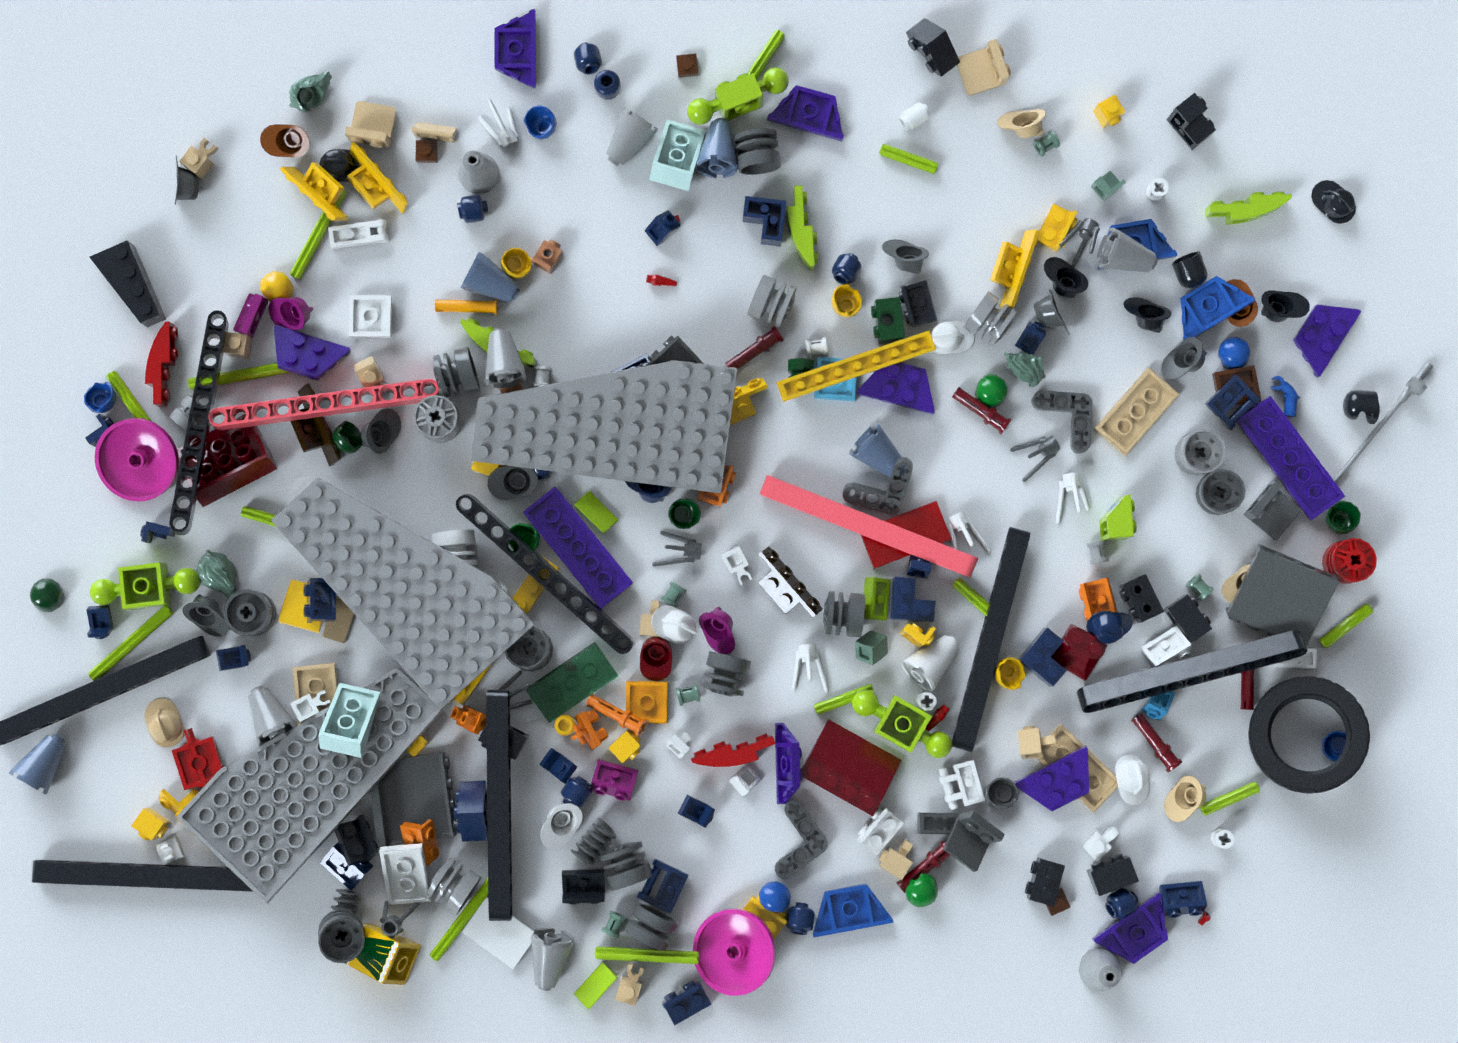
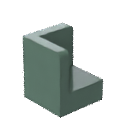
(1107, 185)
(871, 647)

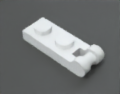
(357, 234)

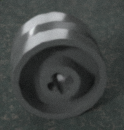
(237, 613)
(651, 927)

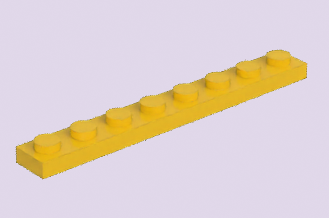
(855, 366)
(525, 597)

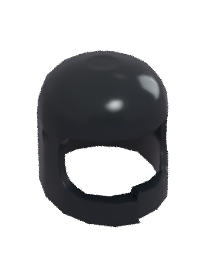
(1190, 270)
(1359, 401)

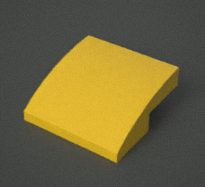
(293, 607)

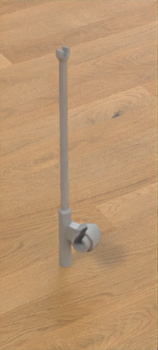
(1414, 386)

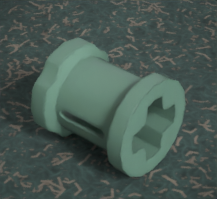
(1046, 143)
(1200, 588)
(673, 594)
(688, 694)
(614, 924)

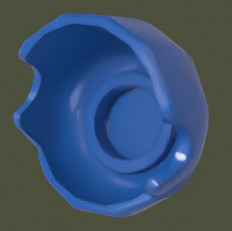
(540, 122)
(1234, 353)
(100, 397)
(1334, 744)
(775, 897)

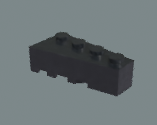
(129, 279)

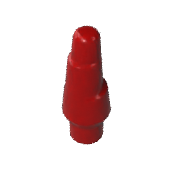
(658, 280)
(937, 717)

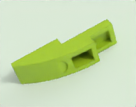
(1255, 207)
(801, 235)
(481, 338)

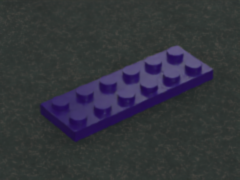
(1290, 458)
(578, 547)

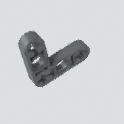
(1077, 412)
(888, 495)
(806, 846)

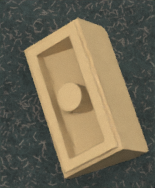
(434, 132)
(339, 629)

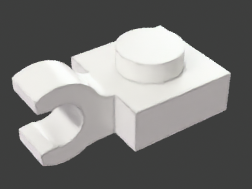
(1098, 844)

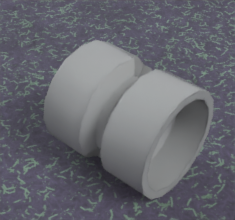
(181, 416)

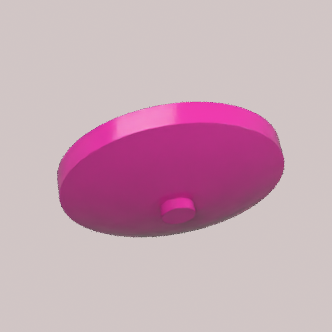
(136, 459)
(734, 952)

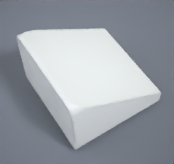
(745, 780)

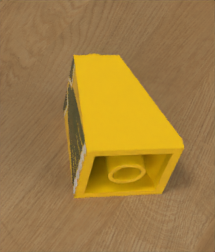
(384, 957)

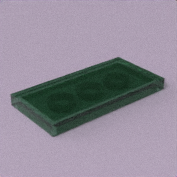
(571, 682)

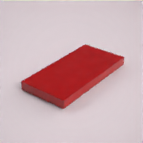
(923, 521)

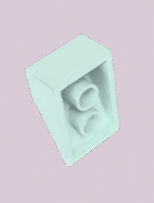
(677, 155)
(349, 720)

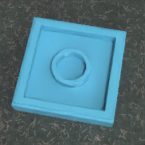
(842, 391)

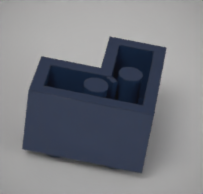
(770, 214)
(904, 605)
(1038, 657)
(472, 811)

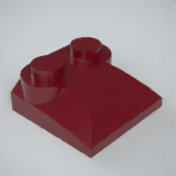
(1079, 652)

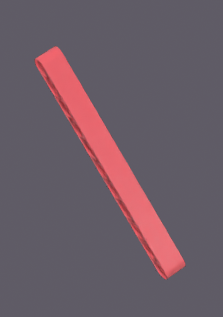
(315, 400)
(869, 526)

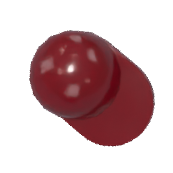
(656, 658)

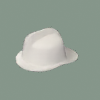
(951, 337)
(673, 624)
(1132, 779)
(560, 825)

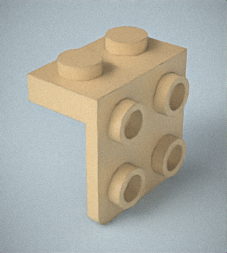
(984, 69)
(371, 124)

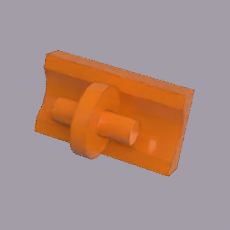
(469, 718)
(585, 731)

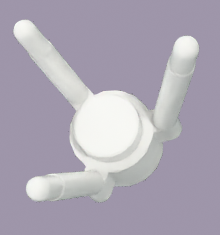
(507, 137)
(1072, 484)
(960, 523)
(807, 654)

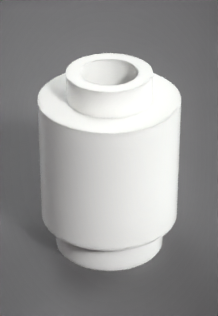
(914, 116)

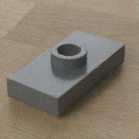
(936, 823)

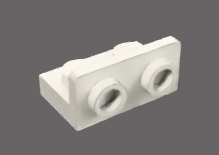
(1167, 648)
(880, 830)

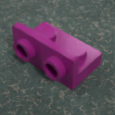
(251, 315)
(614, 780)

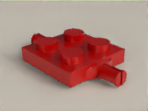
(197, 760)

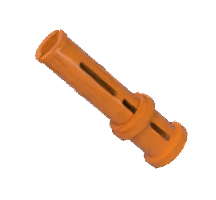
(625, 718)

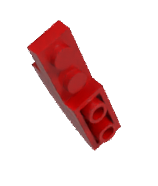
(160, 356)
(724, 756)

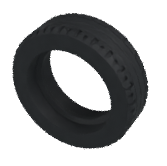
(1318, 689)

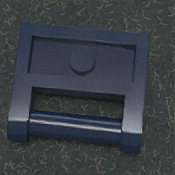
(1227, 397)
(669, 888)

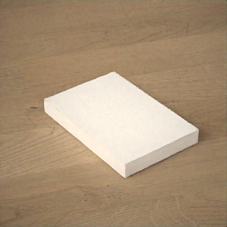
(405, 873)
(501, 938)

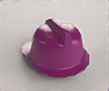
(289, 312)
(718, 630)

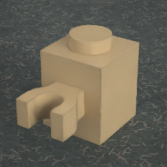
(197, 160)
(237, 345)
(369, 372)
(646, 621)
(1032, 743)
(896, 861)
(629, 987)

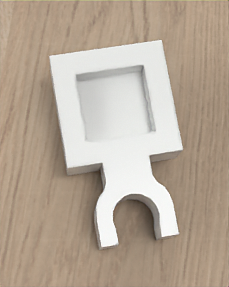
(735, 562)
(307, 707)

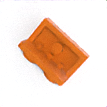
(719, 498)
(1097, 597)
(426, 834)

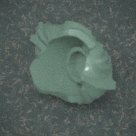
(309, 91)
(1026, 367)
(217, 573)

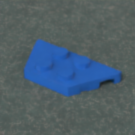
(1148, 235)
(1211, 305)
(849, 910)

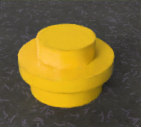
(564, 724)

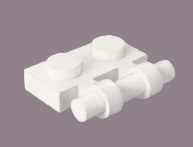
(967, 781)

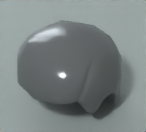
(1002, 793)

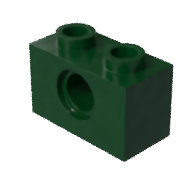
(892, 308)

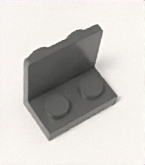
(1273, 511)
(971, 839)

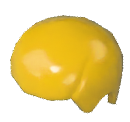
(516, 263)
(276, 285)
(846, 301)
(1009, 673)

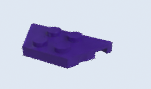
(517, 49)
(809, 112)
(1323, 334)
(305, 353)
(901, 386)
(787, 763)
(1059, 781)
(1137, 933)

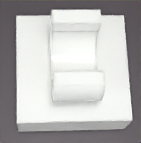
(678, 745)
(170, 850)

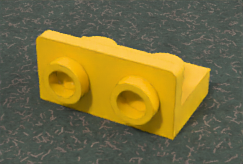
(1056, 227)
(914, 634)
(773, 920)

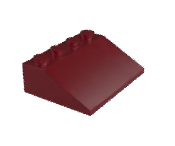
(231, 461)
(850, 767)

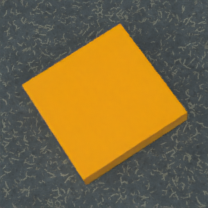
(648, 700)

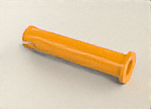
(467, 306)

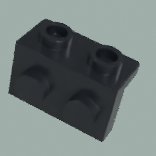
(918, 304)
(1044, 881)
(583, 886)

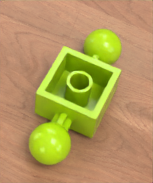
(738, 96)
(144, 586)
(902, 723)

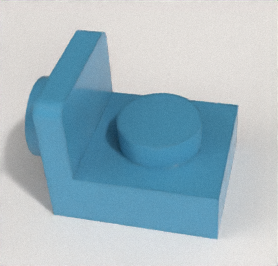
(1158, 705)

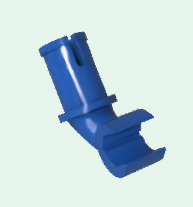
(1291, 396)

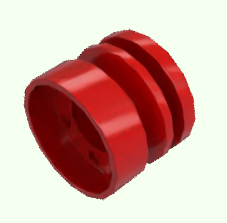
(1338, 561)

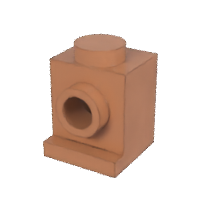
(548, 263)

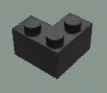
(933, 45)
(1190, 122)

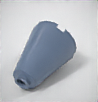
(718, 151)
(489, 280)
(877, 451)
(41, 763)

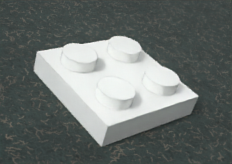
(370, 316)

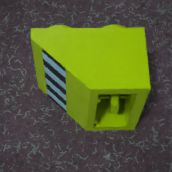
(1118, 520)

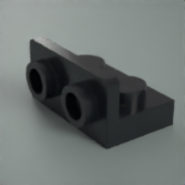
(356, 841)

